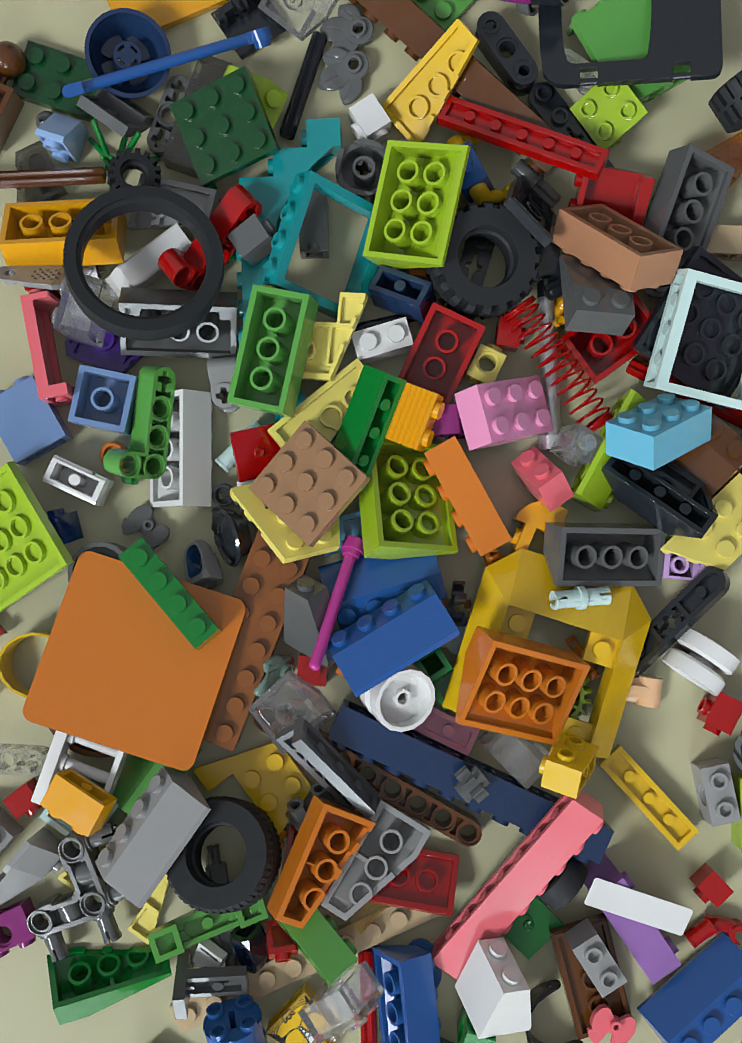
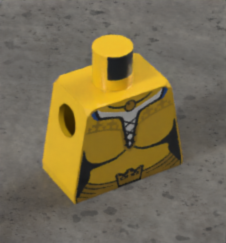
(287, 1024)

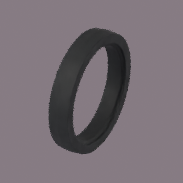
(145, 199)

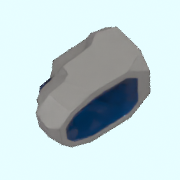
(202, 565)

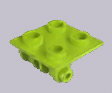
(608, 113)

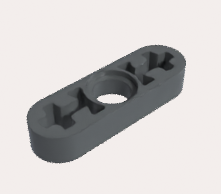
(168, 97)

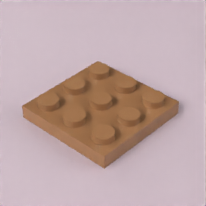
(309, 483)

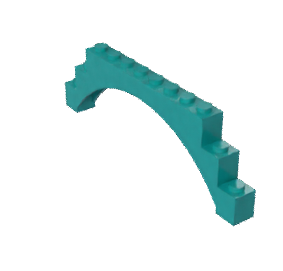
(319, 145)

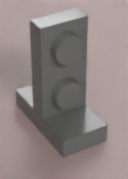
(205, 982)

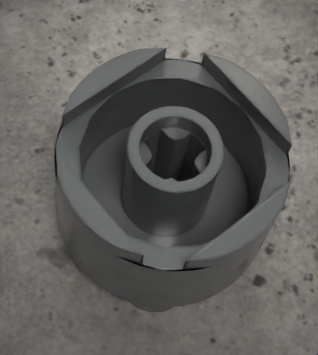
(353, 160)

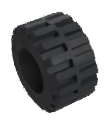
(727, 104)

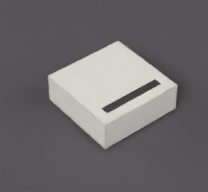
(209, 955)

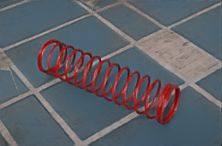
(521, 308)

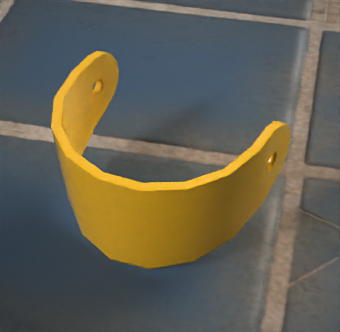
(6, 660)

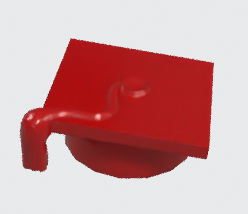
(252, 451)

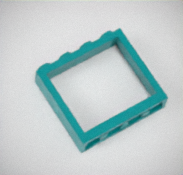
(289, 229)

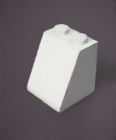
(494, 990)

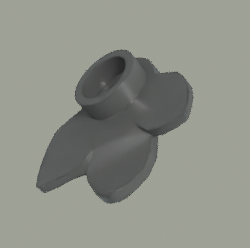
(343, 28)
(340, 76)

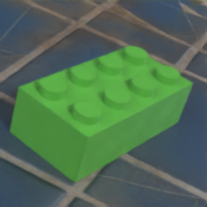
(273, 350)

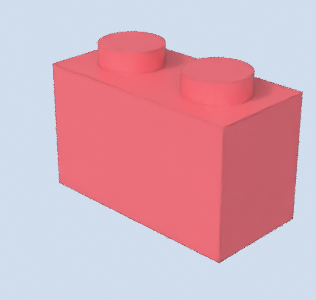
(542, 478)

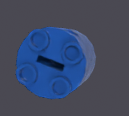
(234, 1021)

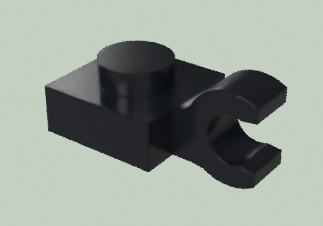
(458, 606)

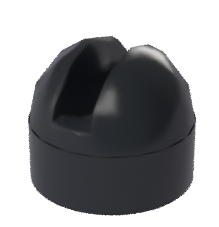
(226, 501)

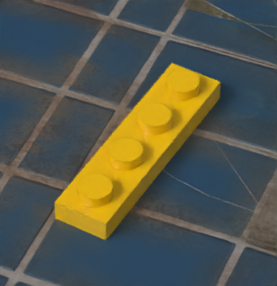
(648, 797)

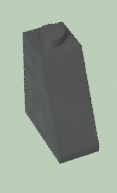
(303, 615)

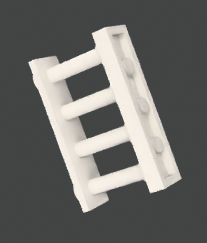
(59, 760)

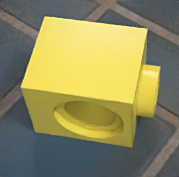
(476, 374)

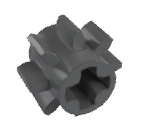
(471, 784)

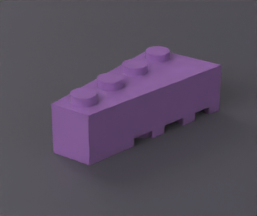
(645, 942)

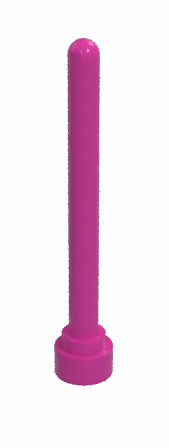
(352, 550)

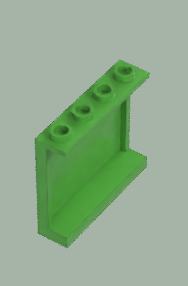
(620, 32)

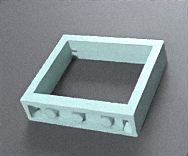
(671, 332)

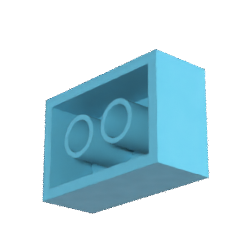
(658, 431)

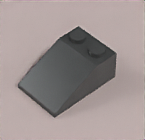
(593, 301)

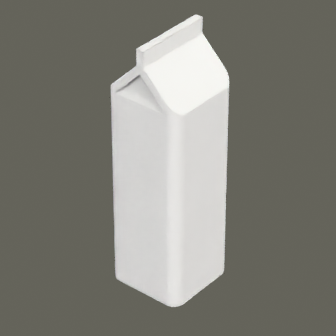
(142, 267)

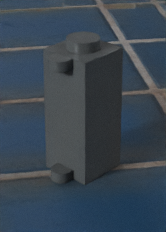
(315, 229)

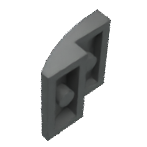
(116, 113)

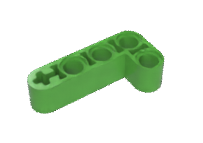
(157, 388)

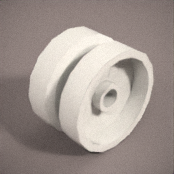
(702, 659)
(401, 700)

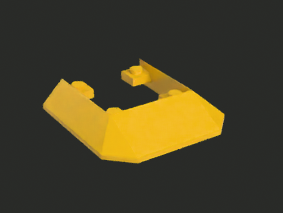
(520, 588)

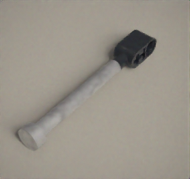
(548, 272)

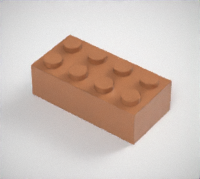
(616, 247)

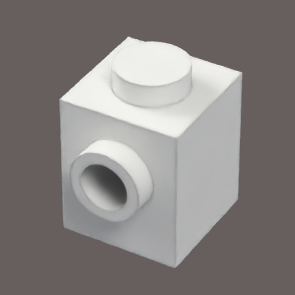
(369, 120)

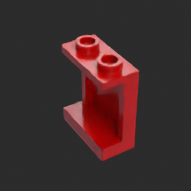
(618, 189)

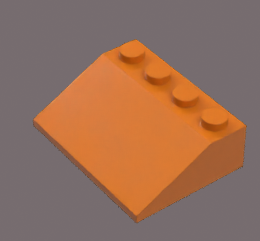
(518, 686)

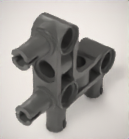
(80, 905)

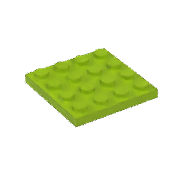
(28, 542)

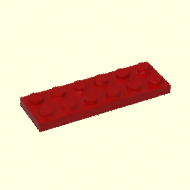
(422, 886)

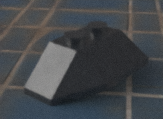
(663, 497)

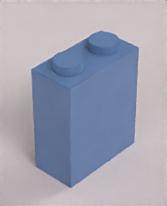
(29, 424)

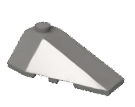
(381, 857)
(30, 864)

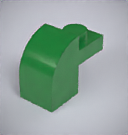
(438, 670)

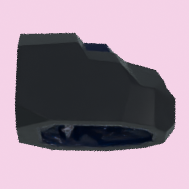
(249, 946)

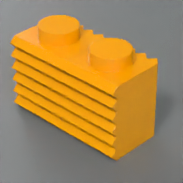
(415, 417)

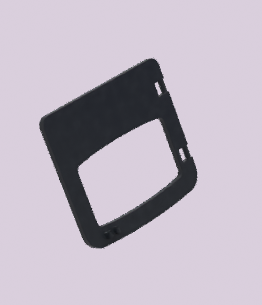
(679, 36)

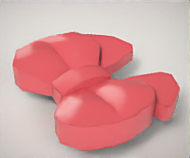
(604, 1021)

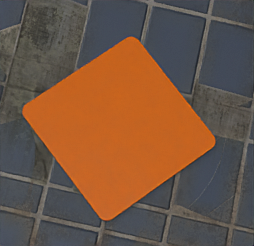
(125, 670)

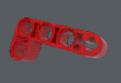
(189, 267)

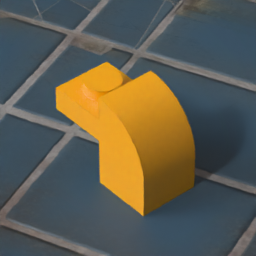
(533, 518)

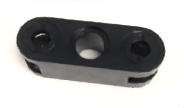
(515, 71)

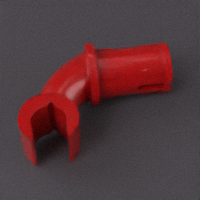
(713, 925)

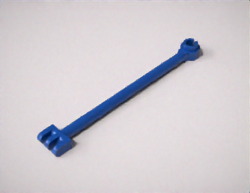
(259, 37)

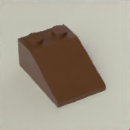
(716, 460)

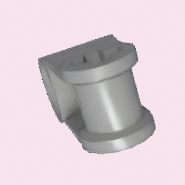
(220, 376)

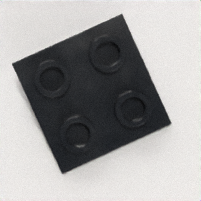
(242, 17)

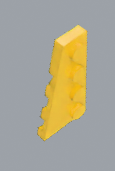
(425, 90)

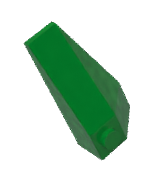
(99, 978)

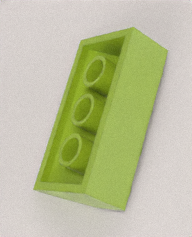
(590, 484)

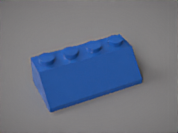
(379, 580)
(392, 637)
(410, 995)
(700, 997)

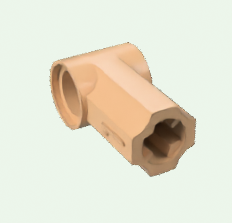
(646, 691)

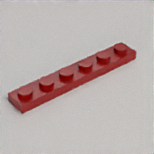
(523, 137)

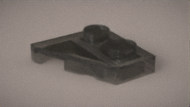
(31, 158)

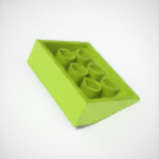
(415, 204)
(404, 509)

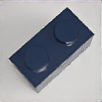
(402, 293)

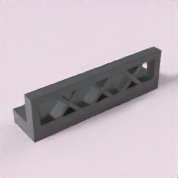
(328, 767)

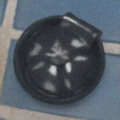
(231, 535)

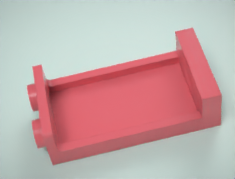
(43, 351)

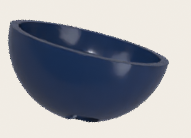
(128, 37)

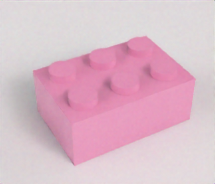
(503, 412)

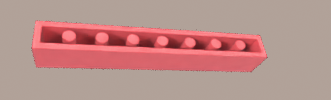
(519, 879)

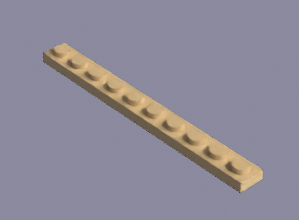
(278, 975)

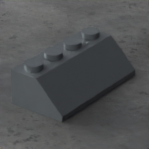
(688, 198)
(208, 339)
(604, 554)

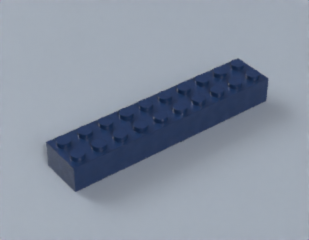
(436, 764)

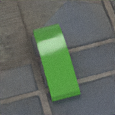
(198, 926)

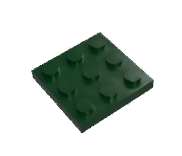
(225, 127)

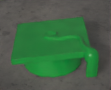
(532, 929)

